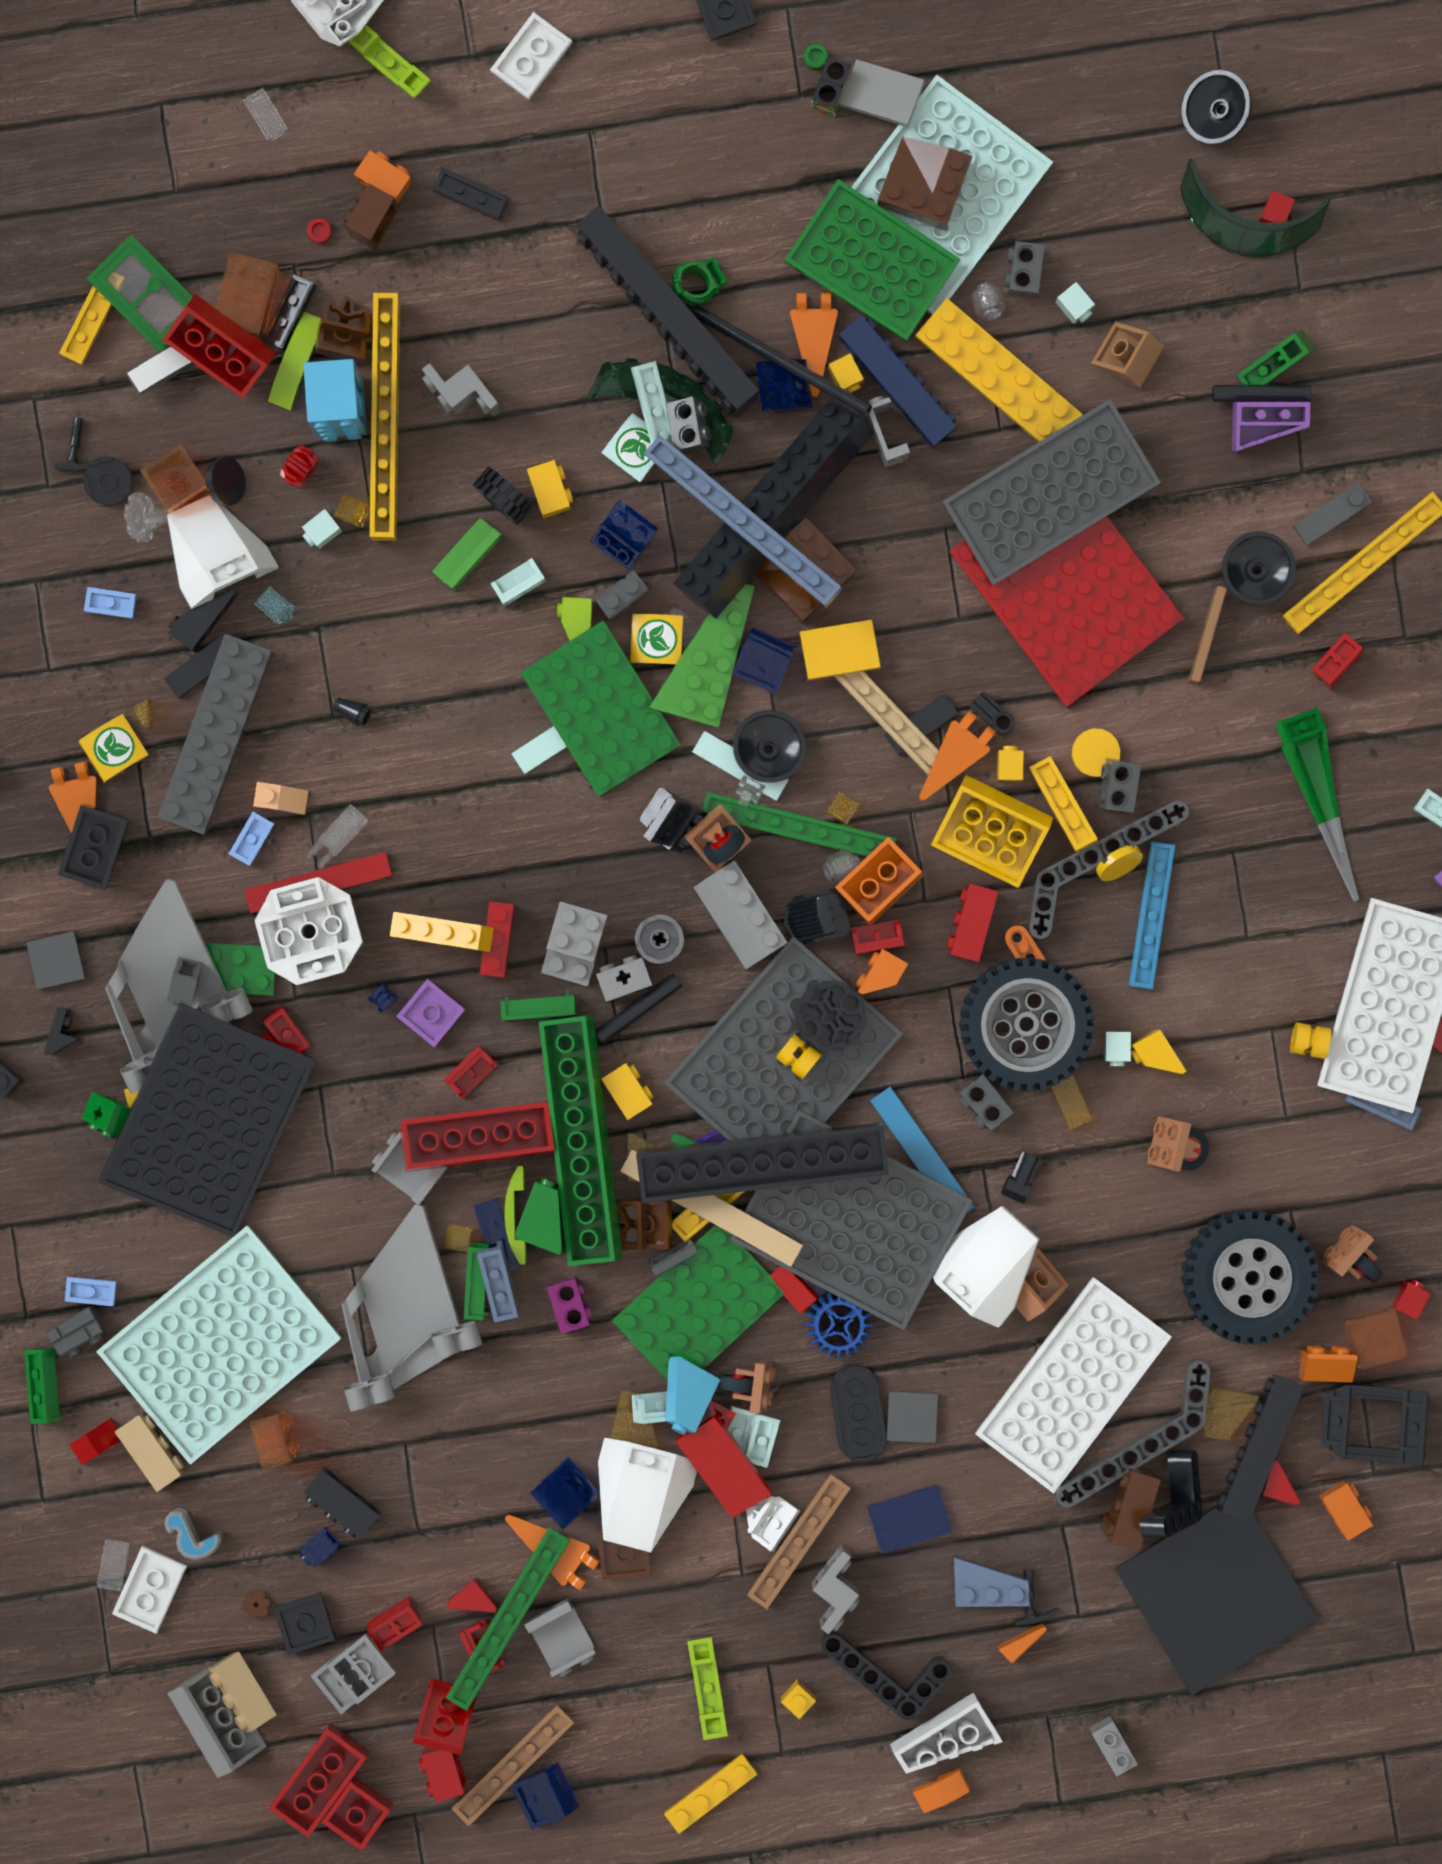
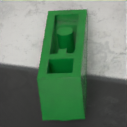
(1278, 360)

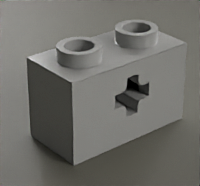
(613, 989)
(1113, 1746)

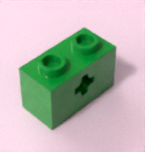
(105, 1114)

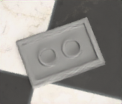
(882, 93)

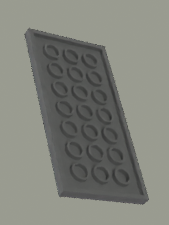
(1051, 492)

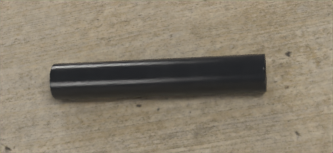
(1261, 393)
(638, 1008)

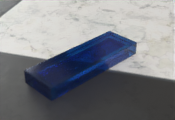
(494, 1229)

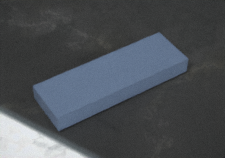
(1396, 1116)

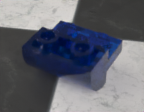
(781, 389)
(624, 535)
(764, 660)
(565, 1493)
(545, 1796)

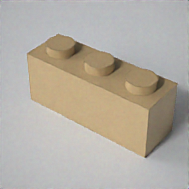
(150, 1451)
(241, 1692)

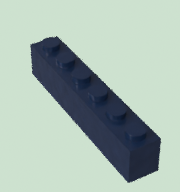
(897, 382)

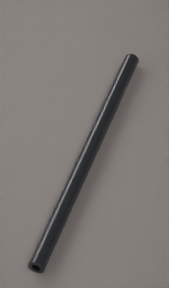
(780, 359)

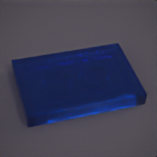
(909, 1518)

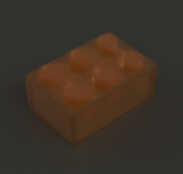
(248, 292)

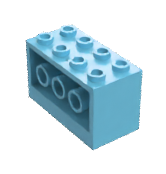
(335, 399)

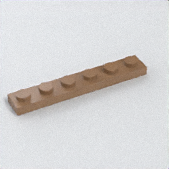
(798, 1541)
(513, 1764)

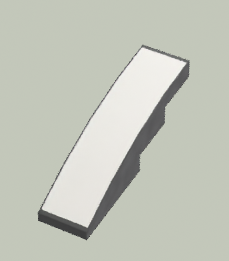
(158, 370)

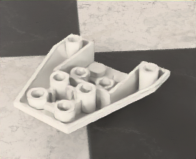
(337, 19)
(213, 550)
(988, 1266)
(640, 1492)

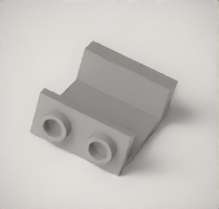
(891, 456)
(392, 1167)
(561, 1637)

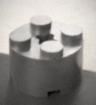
(654, 926)

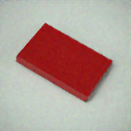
(442, 1722)

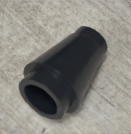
(354, 711)

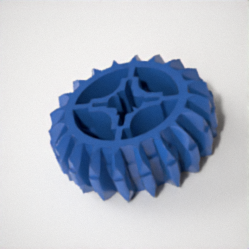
(851, 1342)

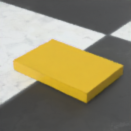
(839, 650)

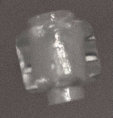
(988, 301)
(839, 865)

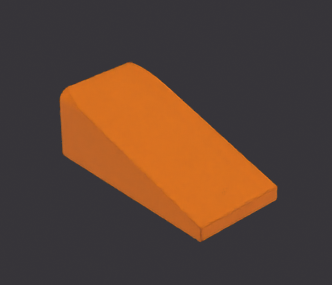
(1016, 1646)

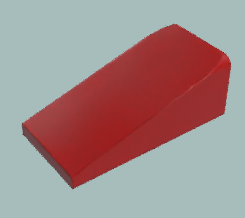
(285, 1030)

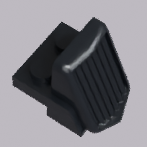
(670, 819)
(817, 917)

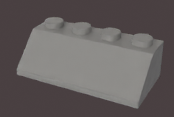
(740, 914)
(214, 1724)

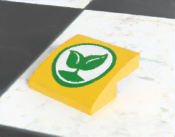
(656, 639)
(113, 748)

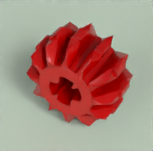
(299, 466)

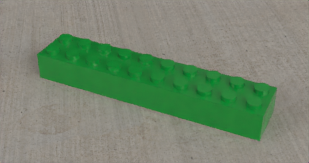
(580, 1140)

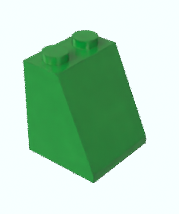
(542, 1218)

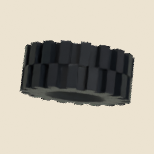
(503, 496)

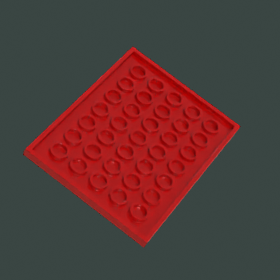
(1078, 607)

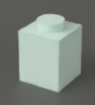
(1075, 304)
(321, 530)
(1117, 1047)

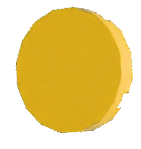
(1092, 749)
(1119, 863)

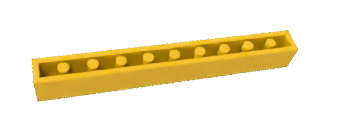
(385, 417)

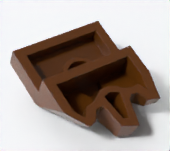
(343, 331)
(645, 1224)

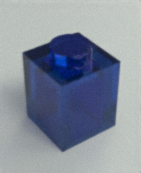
(318, 1548)

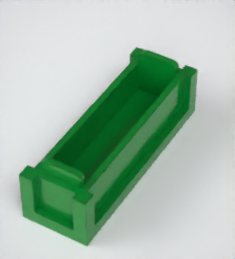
(538, 1007)
(475, 1289)
(42, 1385)

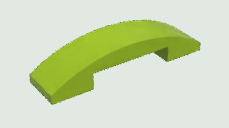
(389, 62)
(291, 368)
(516, 1184)
(707, 1688)

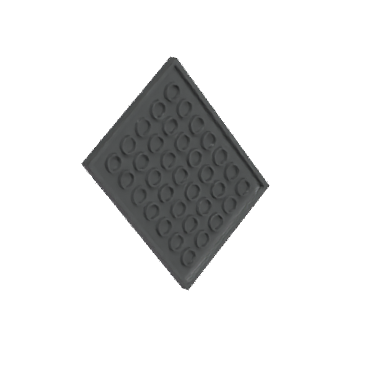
(734, 1068)
(864, 1234)

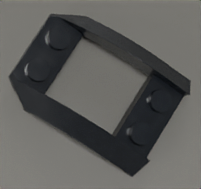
(1412, 1425)

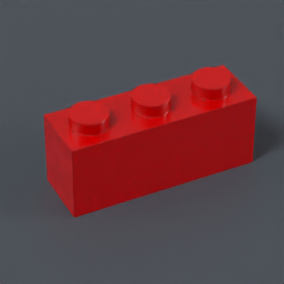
(500, 918)
(972, 922)

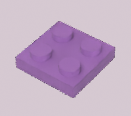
(431, 1013)

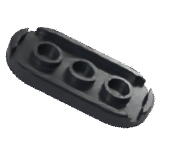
(858, 1413)

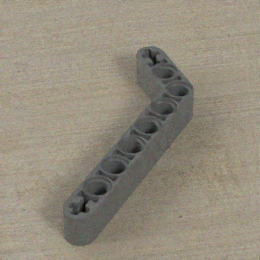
(1101, 852)
(1137, 1445)

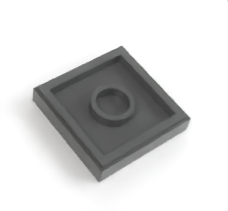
(56, 960)
(912, 1416)

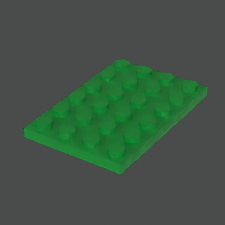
(872, 260)
(600, 708)
(699, 1304)

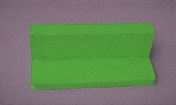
(467, 554)

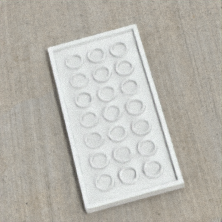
(1388, 1008)
(1073, 1385)

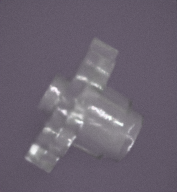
(143, 517)

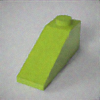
(575, 615)

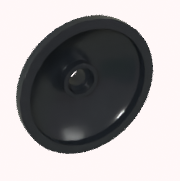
(1203, 106)
(1272, 558)
(774, 731)

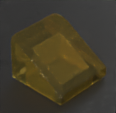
(352, 510)
(144, 713)
(458, 1237)

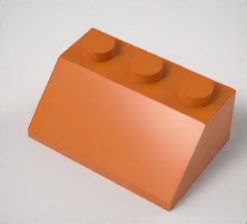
(879, 881)

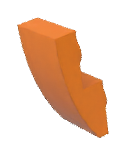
(942, 1791)

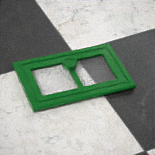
(141, 290)

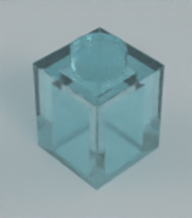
(275, 606)

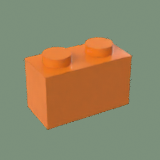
(380, 173)
(1346, 1510)

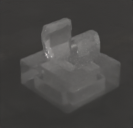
(749, 791)

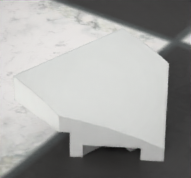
(771, 1520)

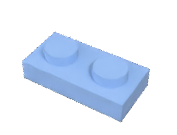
(110, 603)
(251, 839)
(90, 1291)

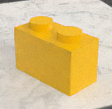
(549, 488)
(628, 1091)

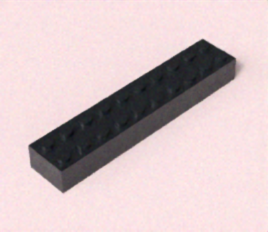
(667, 311)
(779, 501)
(762, 1162)

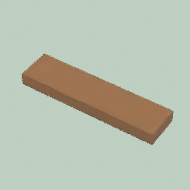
(1207, 635)

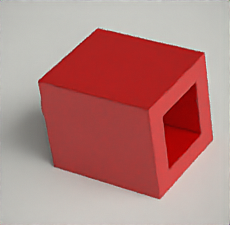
(1276, 208)
(1411, 1299)

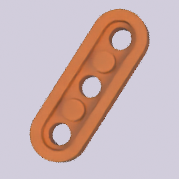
(1023, 947)

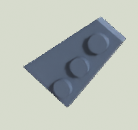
(988, 1587)

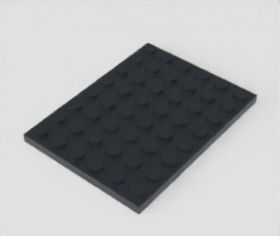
(206, 1120)

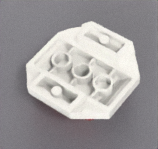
(282, 927)

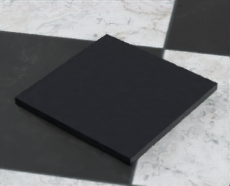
(1215, 1596)

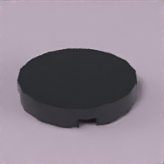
(107, 481)
(225, 481)

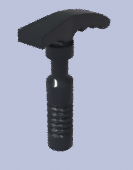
(74, 444)
(1031, 1618)

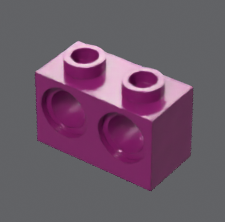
(563, 1306)

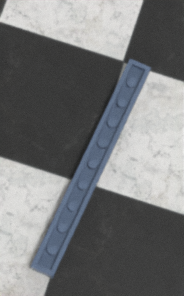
(743, 521)

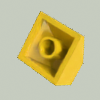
(1156, 1053)

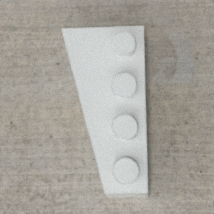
(946, 1736)

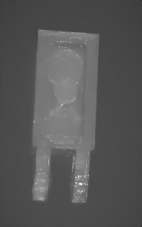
(339, 834)

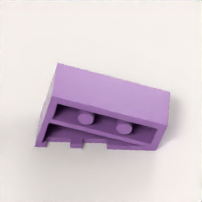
(1264, 421)

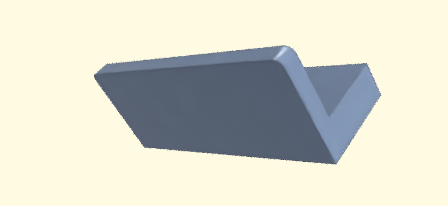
(498, 1283)

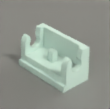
(518, 582)
(649, 1407)

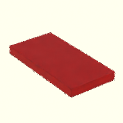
(724, 1466)

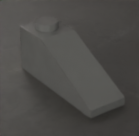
(1332, 514)

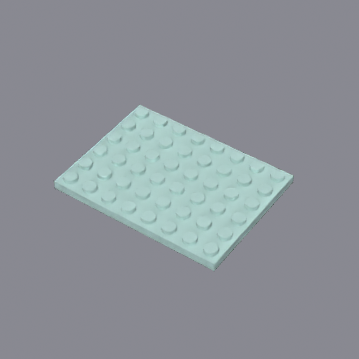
(995, 186)
(219, 1344)

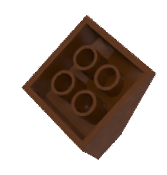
(924, 182)
(822, 553)
(1137, 1498)

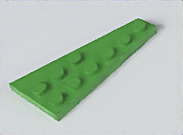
(704, 670)

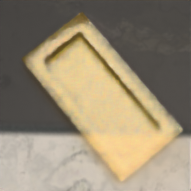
(1071, 1103)

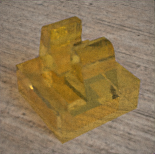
(842, 808)

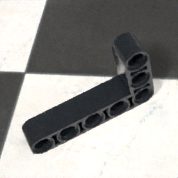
(1185, 1495)
(883, 1679)

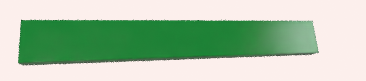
(797, 826)
(507, 1618)

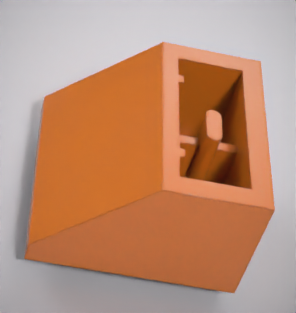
(883, 973)
(1327, 1365)

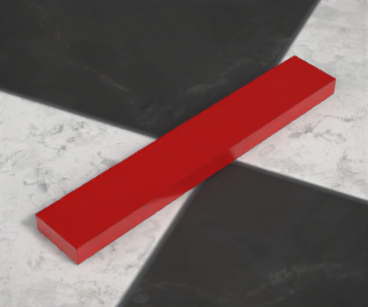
(341, 876)

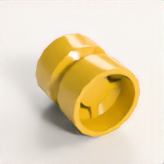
(1310, 1040)
(806, 1060)

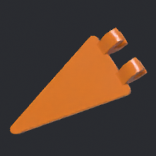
(814, 332)
(956, 754)
(73, 793)
(570, 1559)

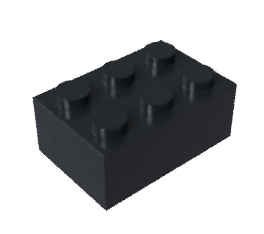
(94, 846)

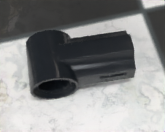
(991, 712)
(1019, 1182)

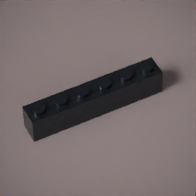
(1260, 1448)

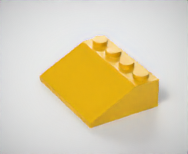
(992, 831)

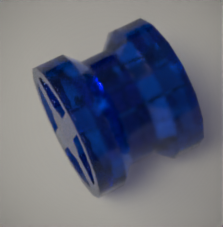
(382, 997)

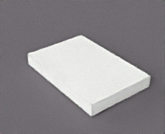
(531, 56)
(149, 1589)

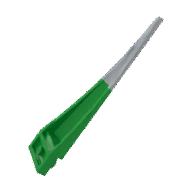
(1309, 758)

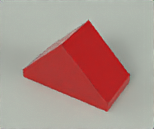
(95, 1441)
(1278, 1486)
(473, 1598)

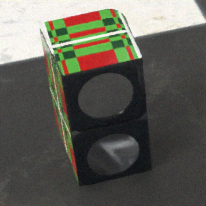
(831, 107)

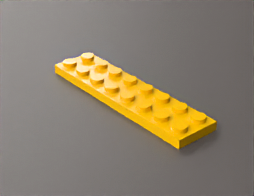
(996, 372)

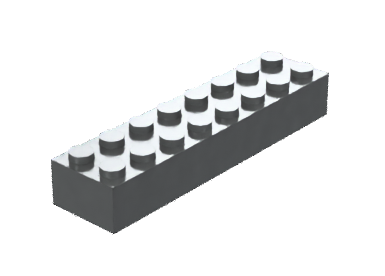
(215, 734)

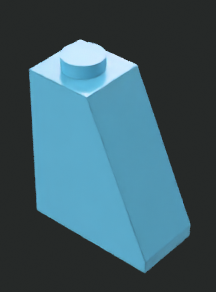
(687, 1394)

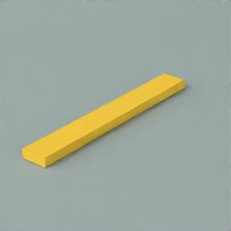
(1364, 563)

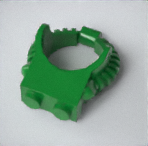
(708, 271)

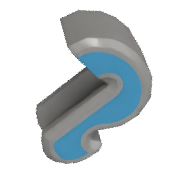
(187, 1538)

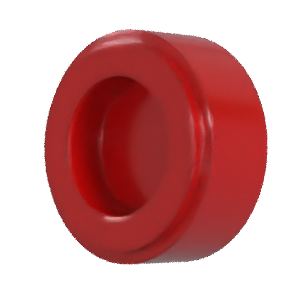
(319, 231)

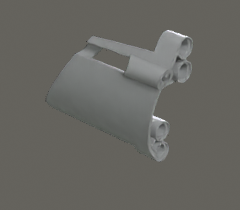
(148, 968)
(408, 1314)

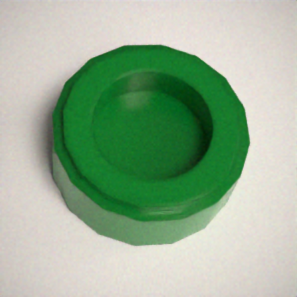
(815, 56)

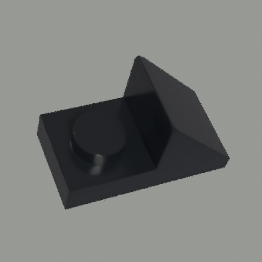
(57, 1038)

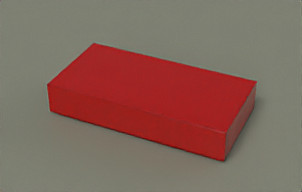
(794, 1288)

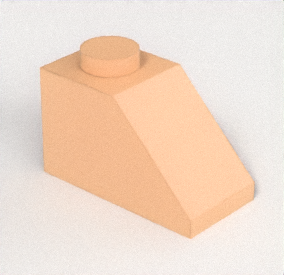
(280, 798)

